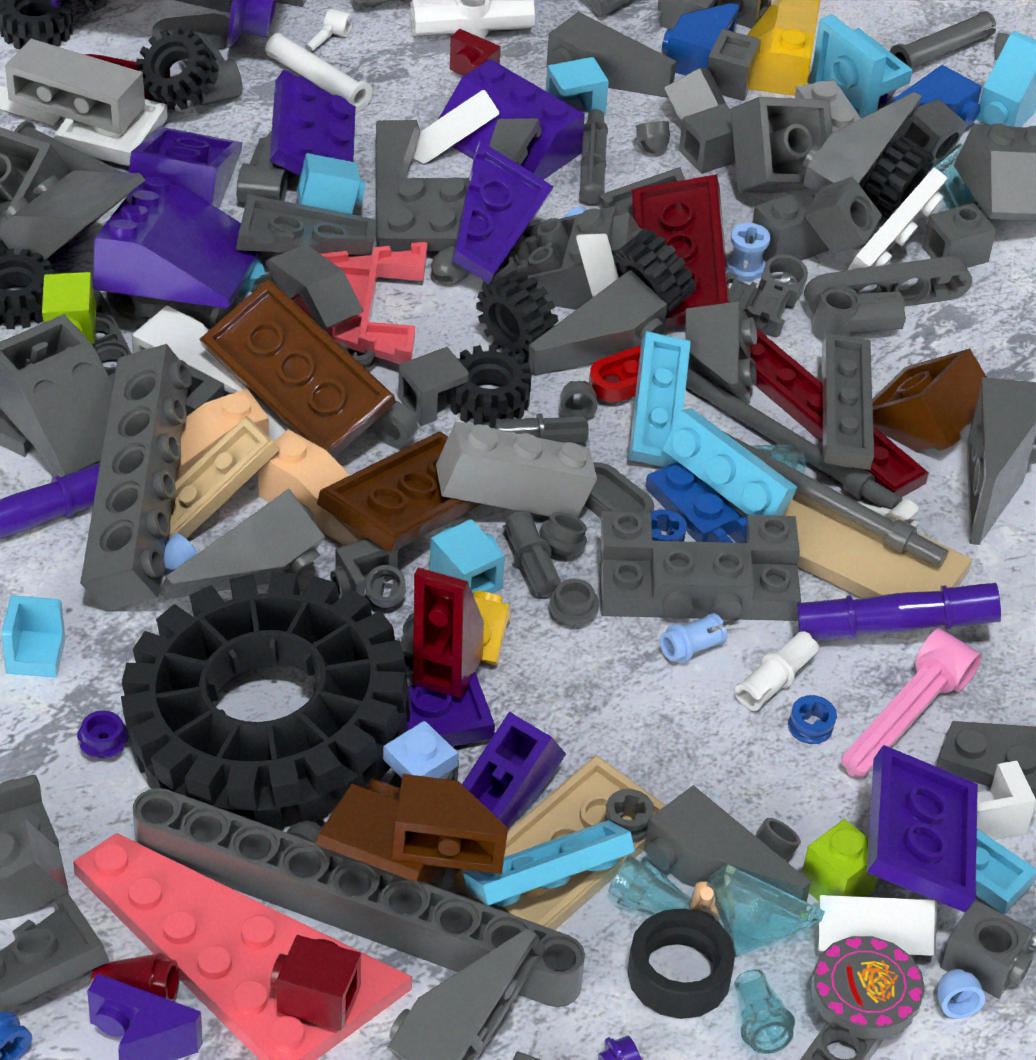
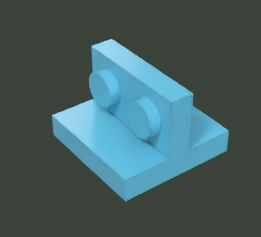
(856, 64)

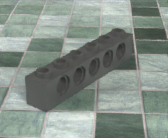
(136, 478)

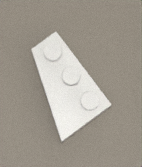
(902, 222)

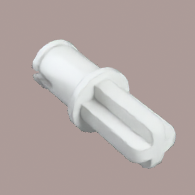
(776, 671)

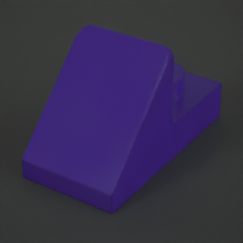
(149, 1023)

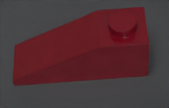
(445, 633)

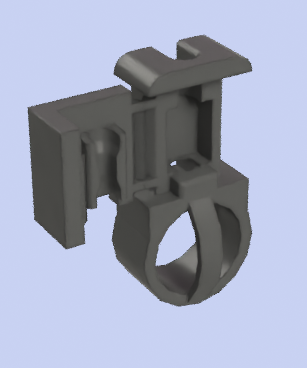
(771, 295)

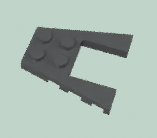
(429, 207)

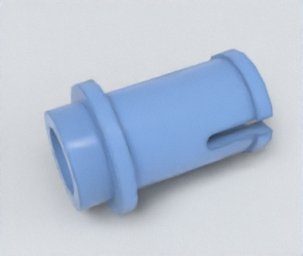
(683, 641)

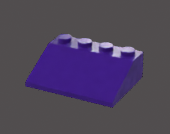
(171, 248)

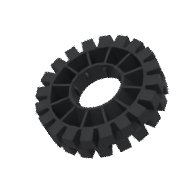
(278, 762)

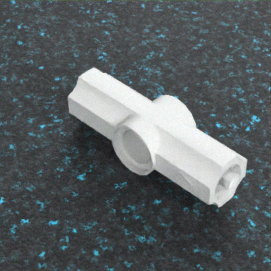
(473, 16)

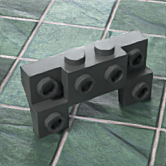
(699, 577)

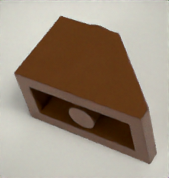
(446, 827)

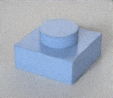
(420, 753)

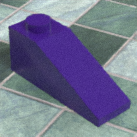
(513, 769)

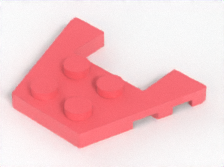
(391, 341)

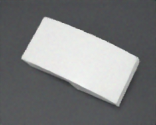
(901, 921)

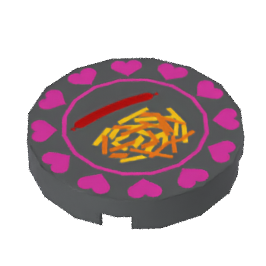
(867, 987)

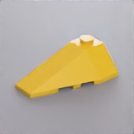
(785, 47)

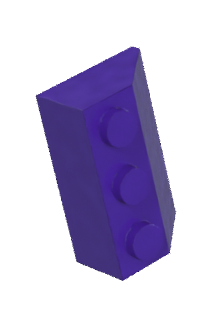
(521, 99)

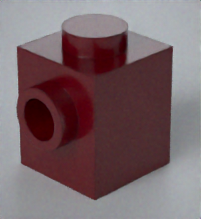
(317, 981)

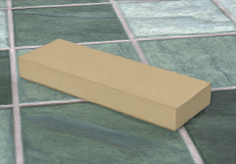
(219, 475)

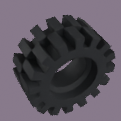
(35, 20)
(190, 81)
(898, 175)
(657, 267)
(27, 273)
(515, 312)
(496, 403)

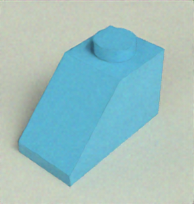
(1011, 86)

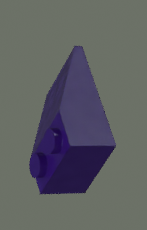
(189, 160)

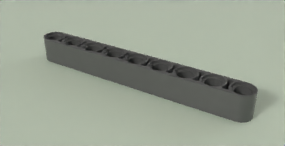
(348, 892)

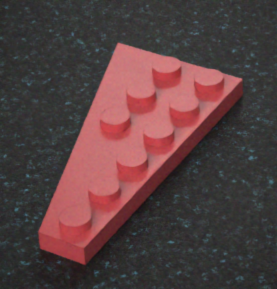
(225, 947)

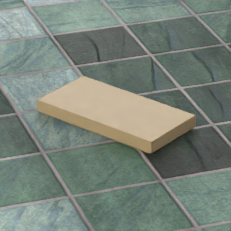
(861, 560)
(569, 808)

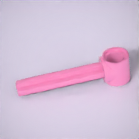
(941, 667)

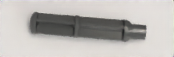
(593, 158)

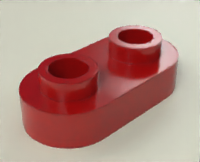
(616, 375)

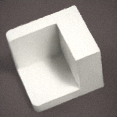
(1008, 805)

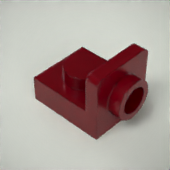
(471, 51)

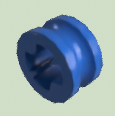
(670, 522)
(805, 708)
(13, 1038)

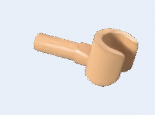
(704, 900)

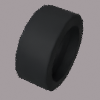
(676, 997)

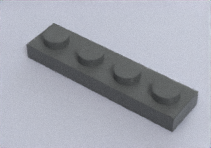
(847, 402)

